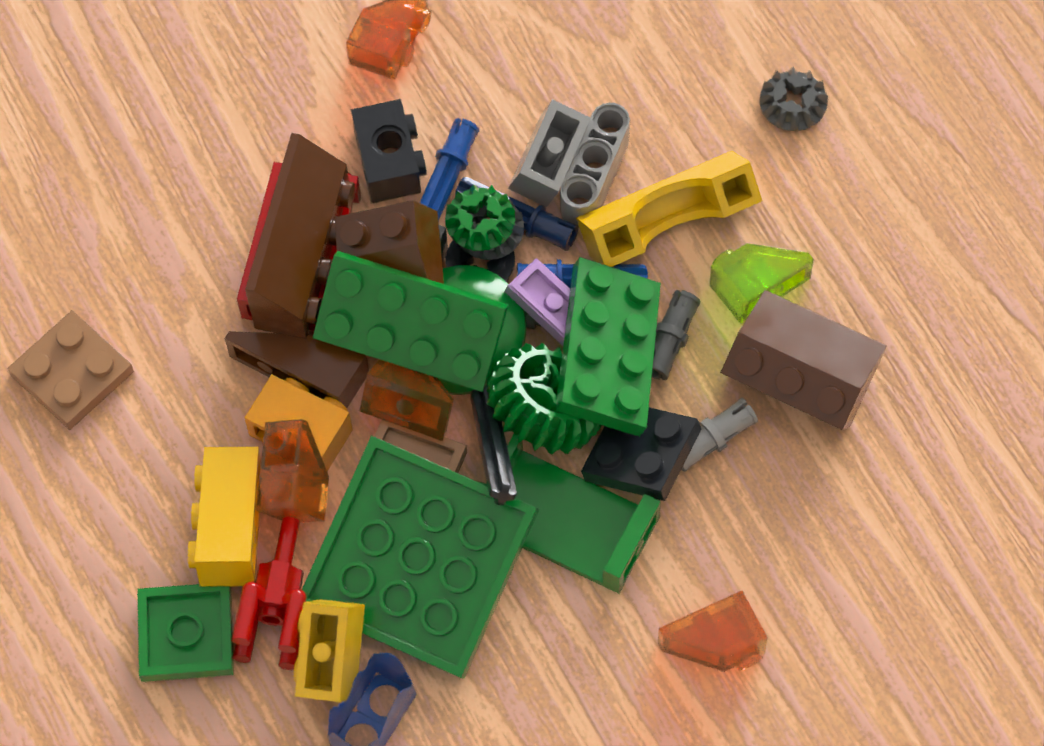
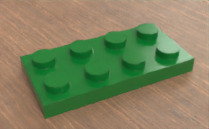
(410, 321)
(608, 347)

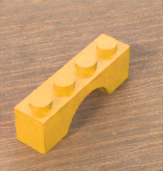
(704, 191)

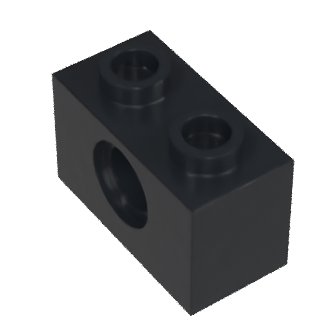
(388, 173)

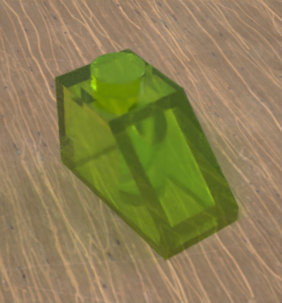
(745, 273)

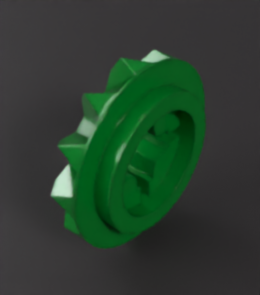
(488, 233)

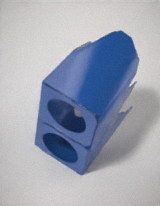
(343, 716)

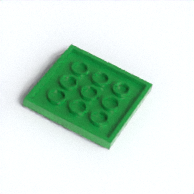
(420, 555)

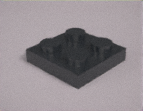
(644, 462)

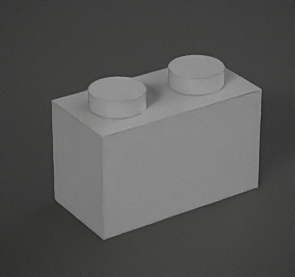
(549, 153)

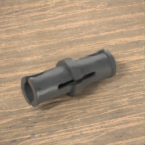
(672, 332)

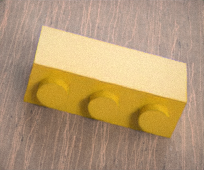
(226, 516)

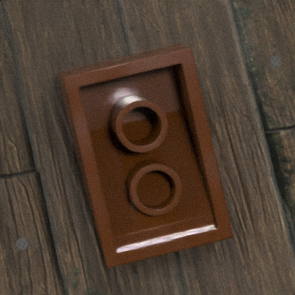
(394, 236)

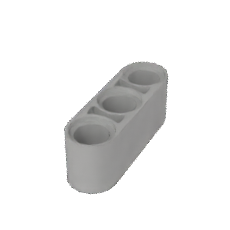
(600, 148)

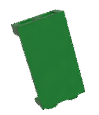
(581, 522)

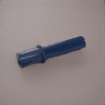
(536, 220)

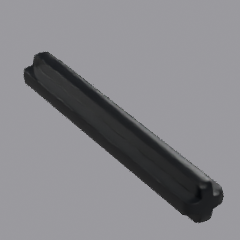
(493, 450)

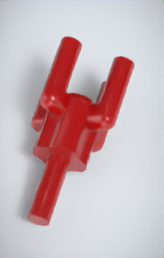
(273, 600)

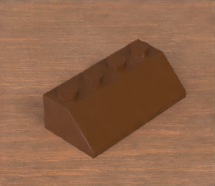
(298, 239)

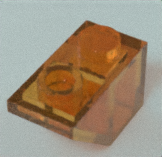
(386, 35)
(292, 473)

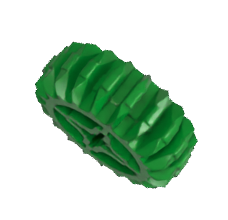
(525, 399)

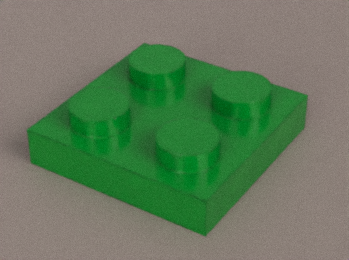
(184, 632)

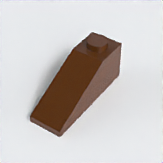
(315, 363)

